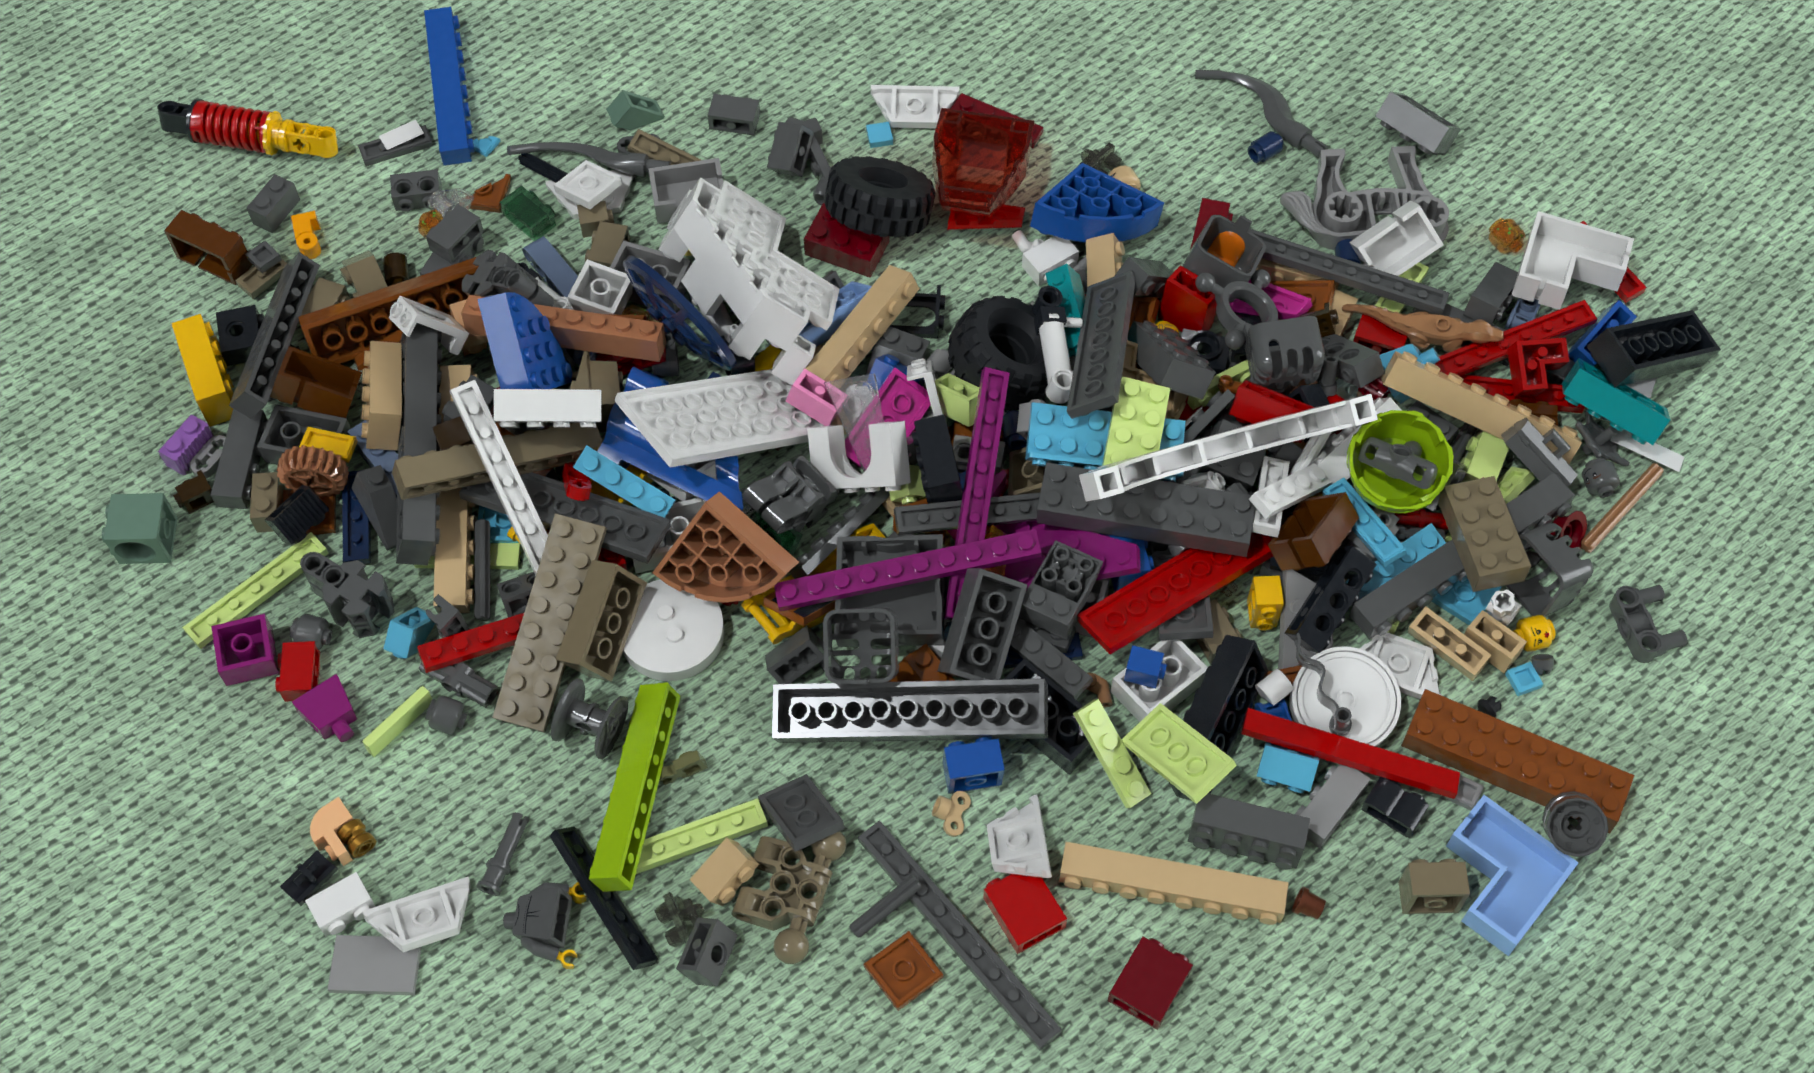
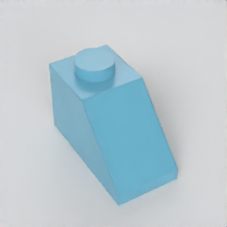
(408, 632)

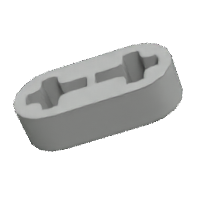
(208, 456)

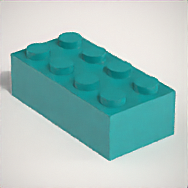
(1620, 405)

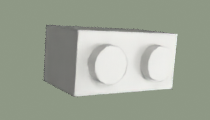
(1047, 257)
(340, 904)

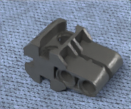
(503, 275)
(791, 496)
(349, 592)

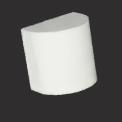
(1274, 687)

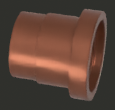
(1308, 903)

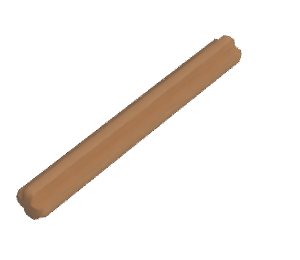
(1621, 508)

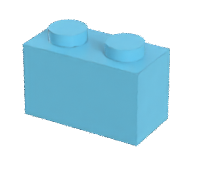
(1287, 768)

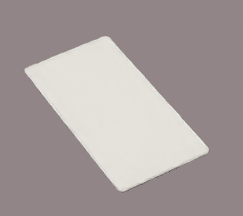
(401, 134)

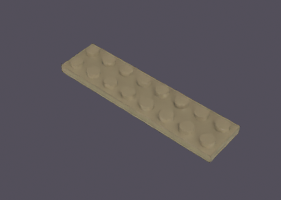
(533, 670)

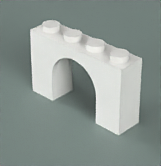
(888, 458)

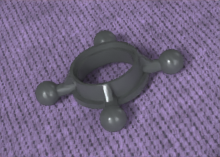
(1243, 291)

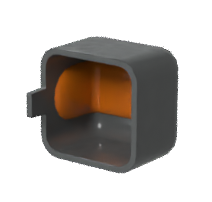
(1226, 251)

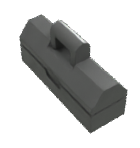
(1532, 450)

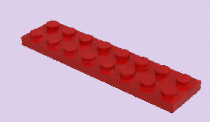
(1167, 592)

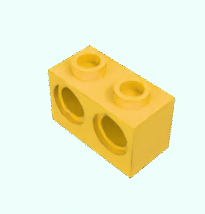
(1265, 602)

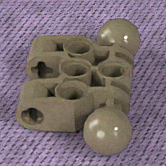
(755, 904)

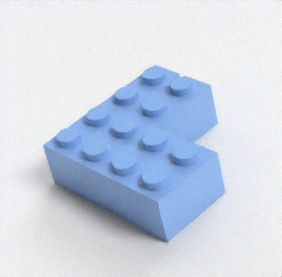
(1522, 872)

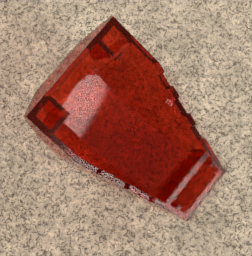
(979, 160)

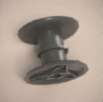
(576, 713)

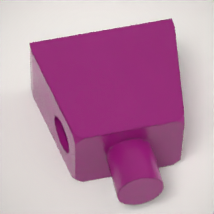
(327, 709)

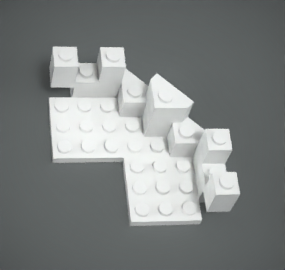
(739, 262)

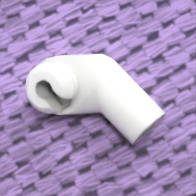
(1022, 242)

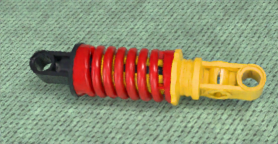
(246, 128)

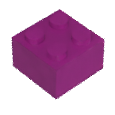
(245, 649)

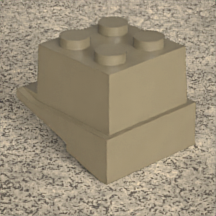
(599, 376)

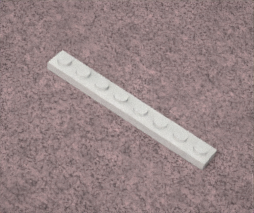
(501, 470)

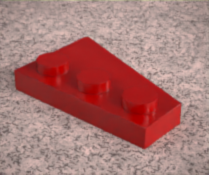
(1006, 217)

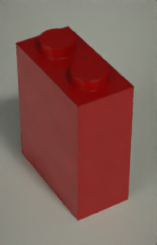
(1185, 304)
(1024, 909)

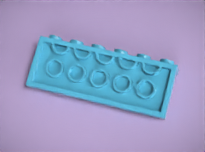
(1080, 440)

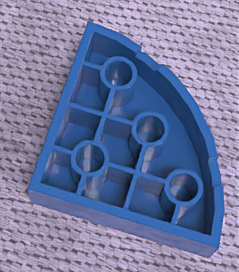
(1095, 205)
(522, 344)

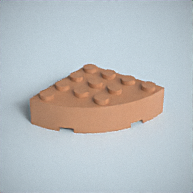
(724, 556)

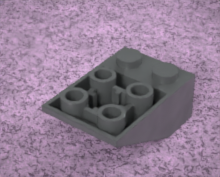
(1060, 589)

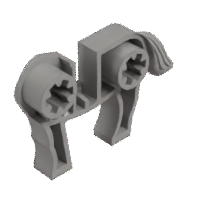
(1347, 214)

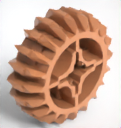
(313, 468)

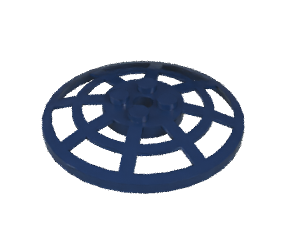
(673, 321)

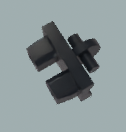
(308, 877)

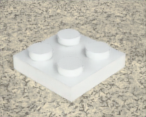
(588, 184)

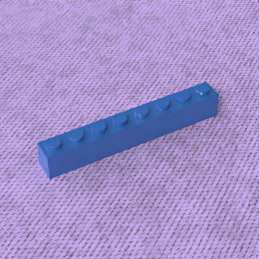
(447, 86)

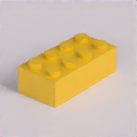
(205, 368)

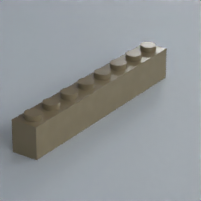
(463, 467)

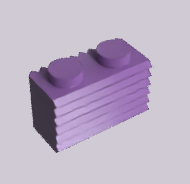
(185, 444)

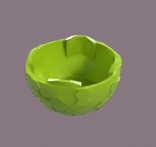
(1391, 493)

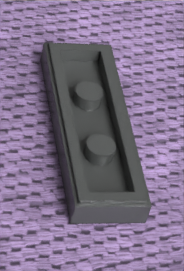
(375, 151)

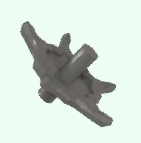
(1598, 441)

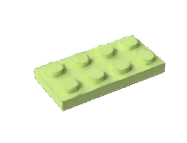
(1136, 420)
(1178, 753)

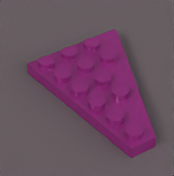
(1117, 555)

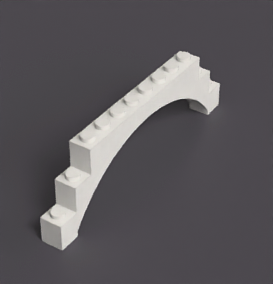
(1142, 469)

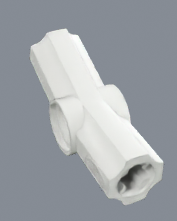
(1503, 607)

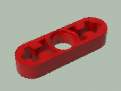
(576, 484)

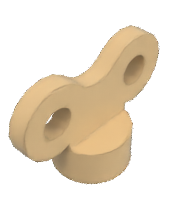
(951, 811)

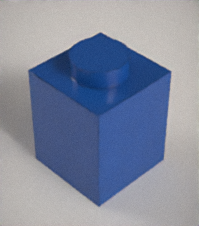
(1145, 667)

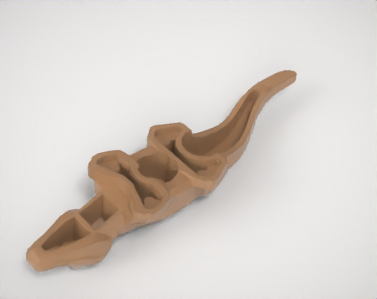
(1431, 328)

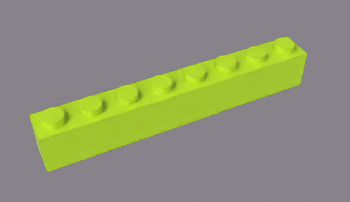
(634, 788)

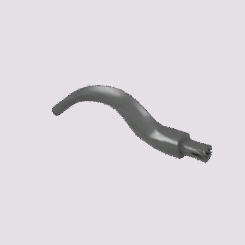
(1275, 110)
(628, 163)

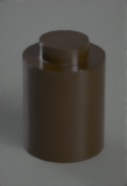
(395, 268)

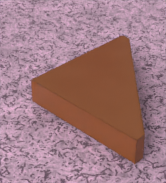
(489, 196)

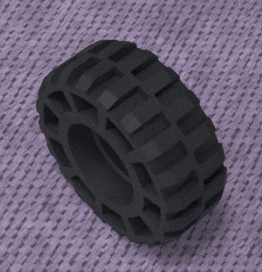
(879, 196)

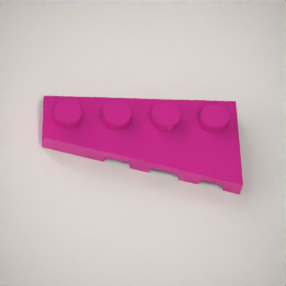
(1287, 303)

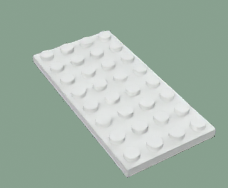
(716, 417)

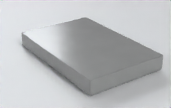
(372, 967)

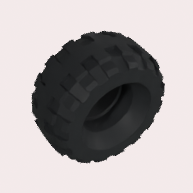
(1001, 337)

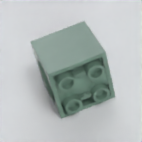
(140, 528)

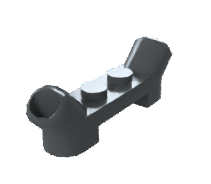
(819, 163)

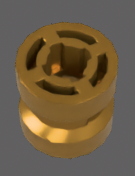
(356, 838)

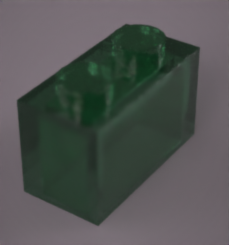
(528, 213)

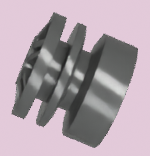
(1569, 839)

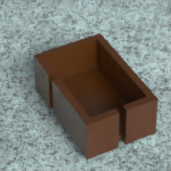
(194, 237)
(315, 383)
(1313, 531)

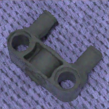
(1637, 623)

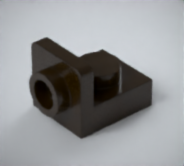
(1326, 319)

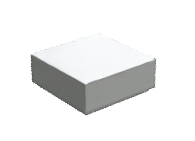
(1468, 793)

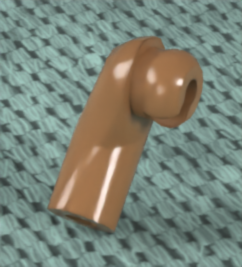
(1101, 689)

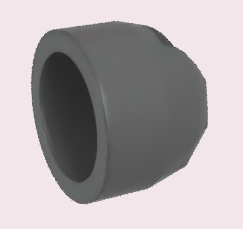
(1542, 663)

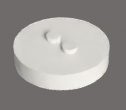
(673, 634)
(1354, 682)

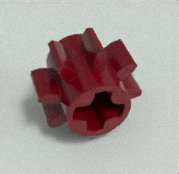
(1375, 388)

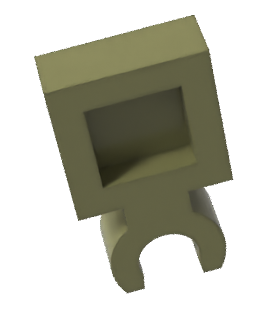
(685, 766)

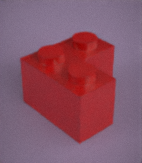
(1530, 361)

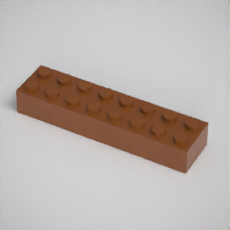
(349, 326)
(1512, 756)

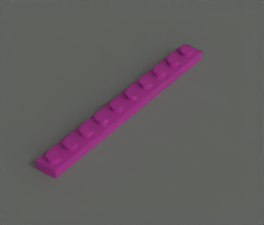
(979, 470)
(907, 570)

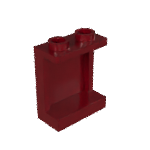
(1150, 982)

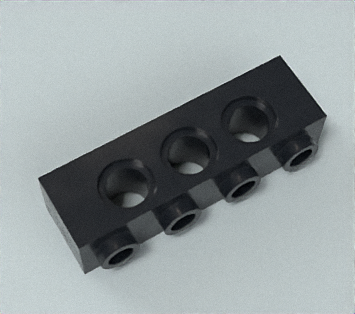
(1318, 602)

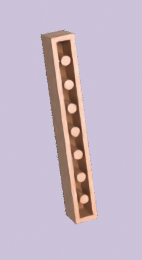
(588, 331)

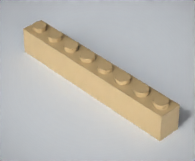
(1467, 402)
(1173, 883)

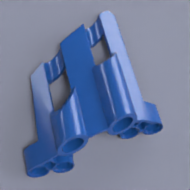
(628, 446)

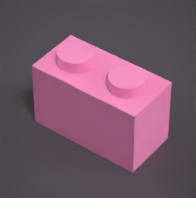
(812, 398)

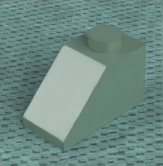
(633, 111)

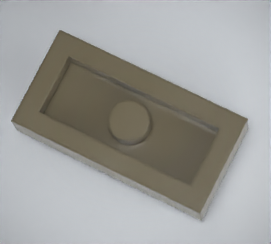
(255, 282)

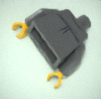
(543, 920)

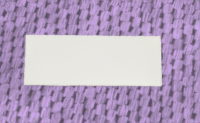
(1654, 452)

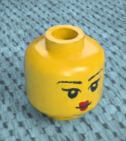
(1536, 631)

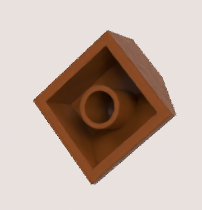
(920, 666)

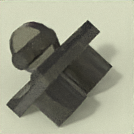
(1100, 160)
(683, 915)

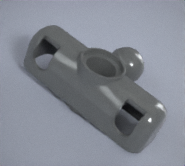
(1399, 461)

